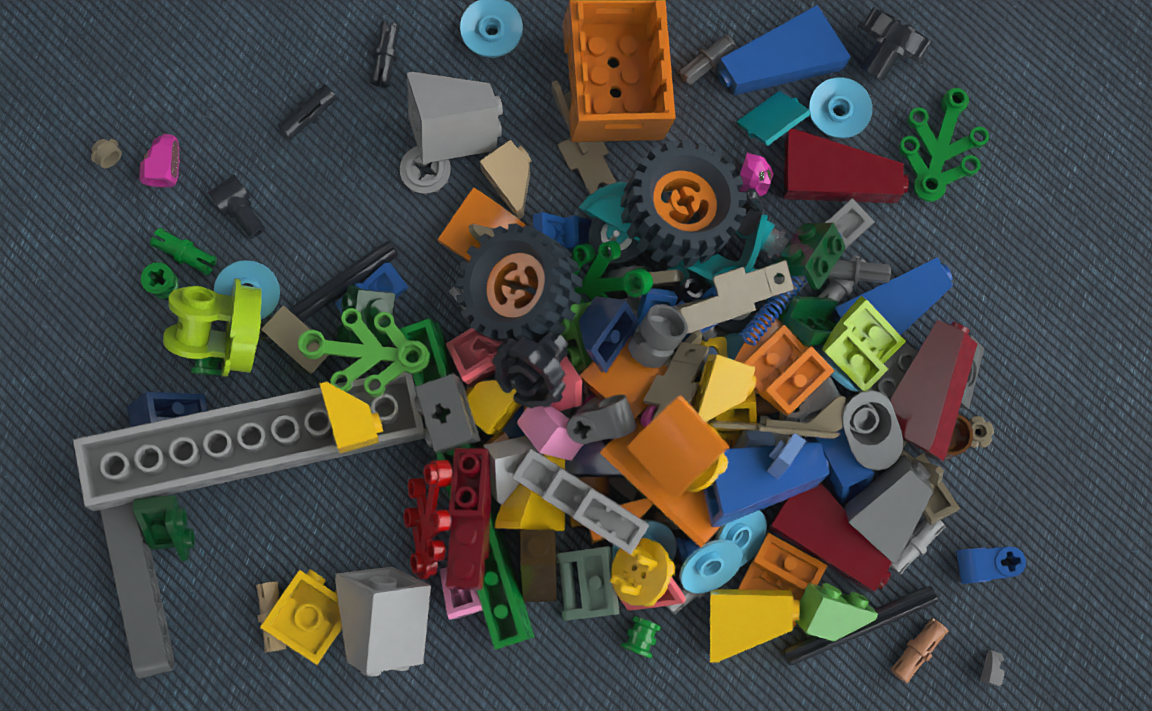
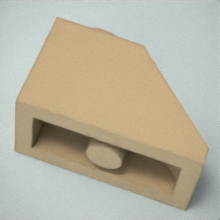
(509, 175)

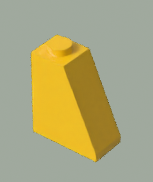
(529, 510)
(748, 618)

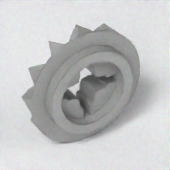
(411, 174)

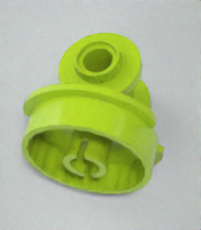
(193, 333)

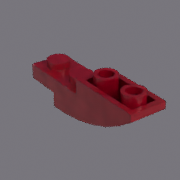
(470, 519)

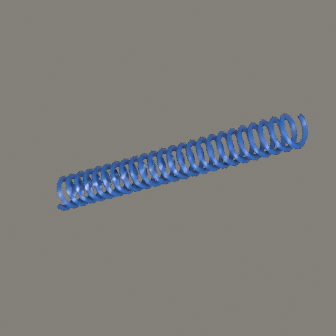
(765, 307)

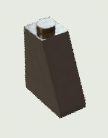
(538, 565)

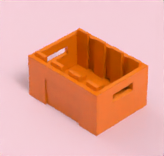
(639, 40)

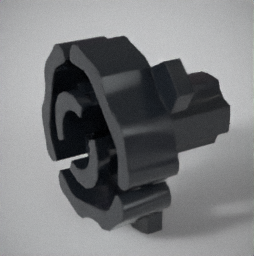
(891, 42)
(536, 369)

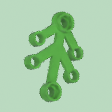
(369, 352)

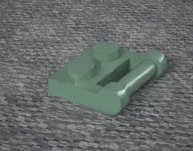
(594, 575)

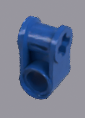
(985, 564)

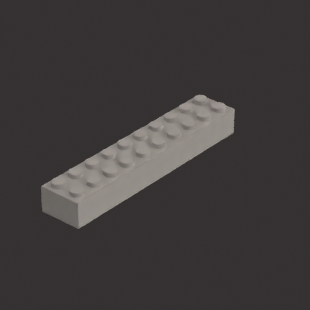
(232, 443)

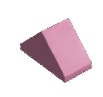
(548, 432)
(459, 601)

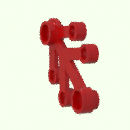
(425, 519)

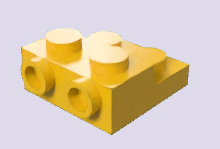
(306, 616)

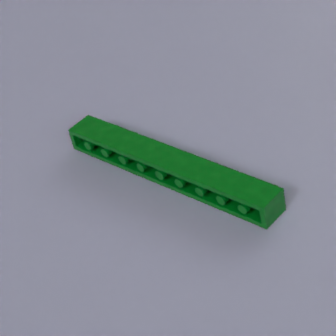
(500, 593)

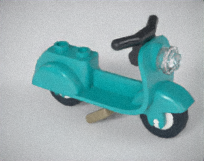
(607, 225)

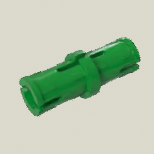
(183, 251)

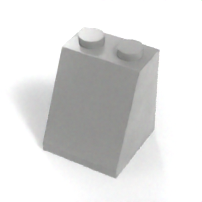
(452, 116)
(383, 619)

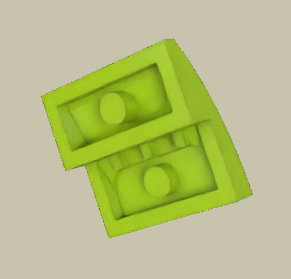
(862, 344)

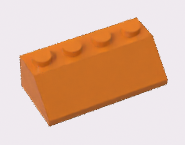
(687, 511)

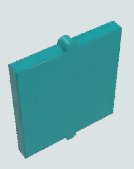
(773, 118)

